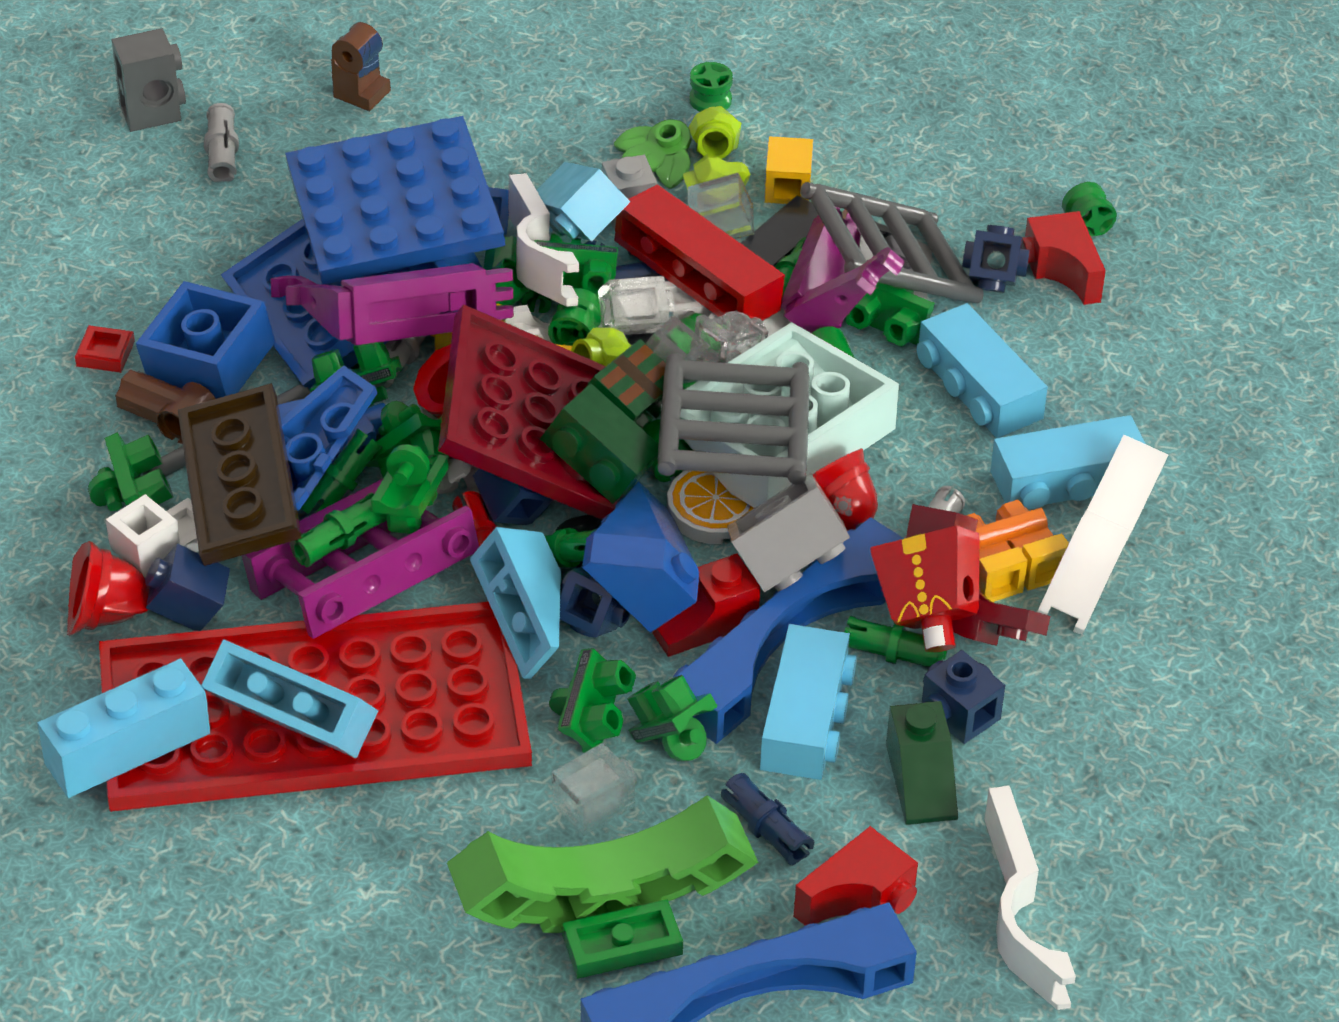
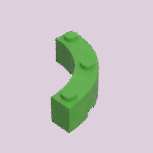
(555, 885)

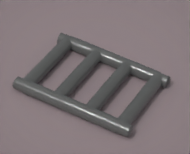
(896, 218)
(674, 428)

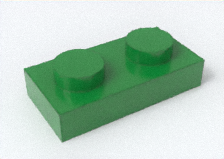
(622, 938)

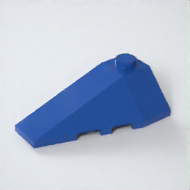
(321, 426)
(643, 559)

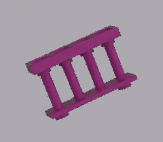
(366, 582)

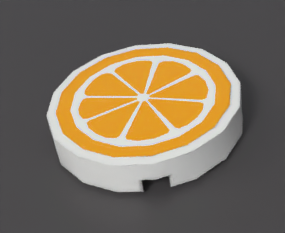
(703, 506)

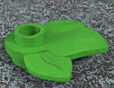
(664, 155)

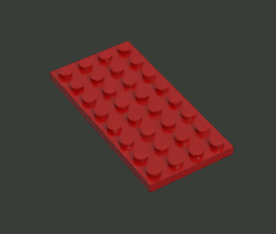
(433, 673)

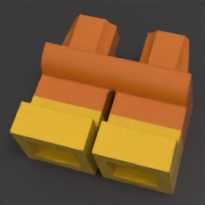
(1017, 551)

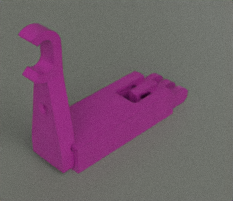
(820, 289)
(398, 303)

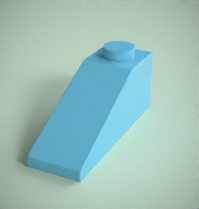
(523, 593)

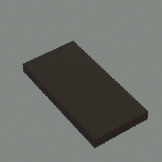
(238, 474)

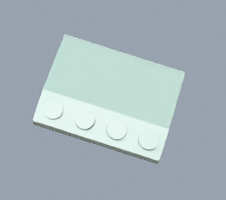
(847, 408)

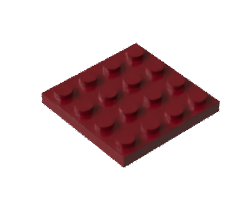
(503, 398)

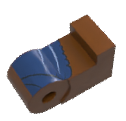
(357, 67)

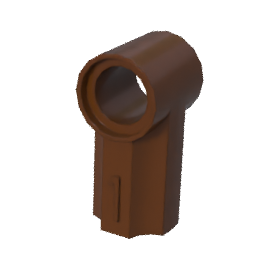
(159, 400)

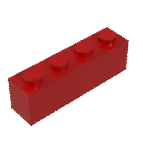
(698, 256)

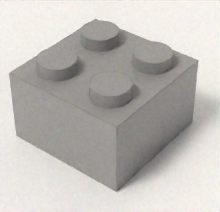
(788, 534)

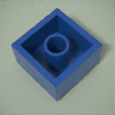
(206, 339)

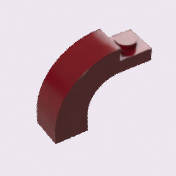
(992, 618)

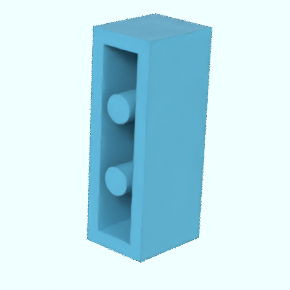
(580, 201)
(981, 370)
(1058, 461)
(289, 698)
(807, 702)
(124, 728)

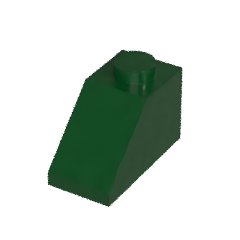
(922, 762)

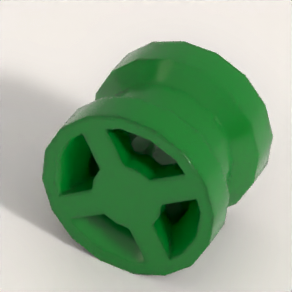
(710, 86)
(1094, 208)

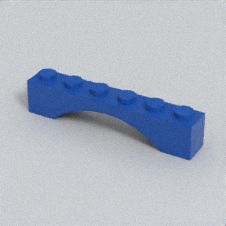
(734, 661)
(846, 955)

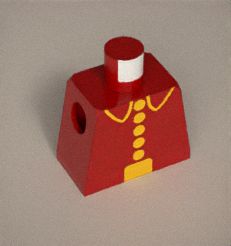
(931, 582)

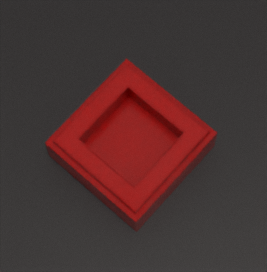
(104, 348)

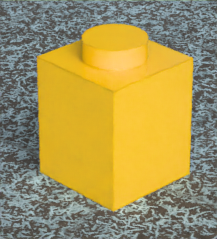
(787, 168)

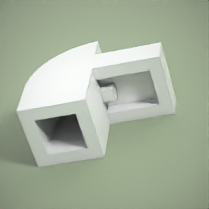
(149, 532)

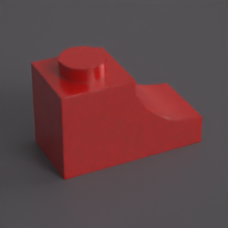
(1065, 253)
(723, 599)
(857, 876)

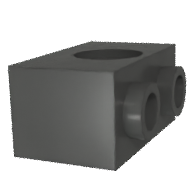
(148, 79)

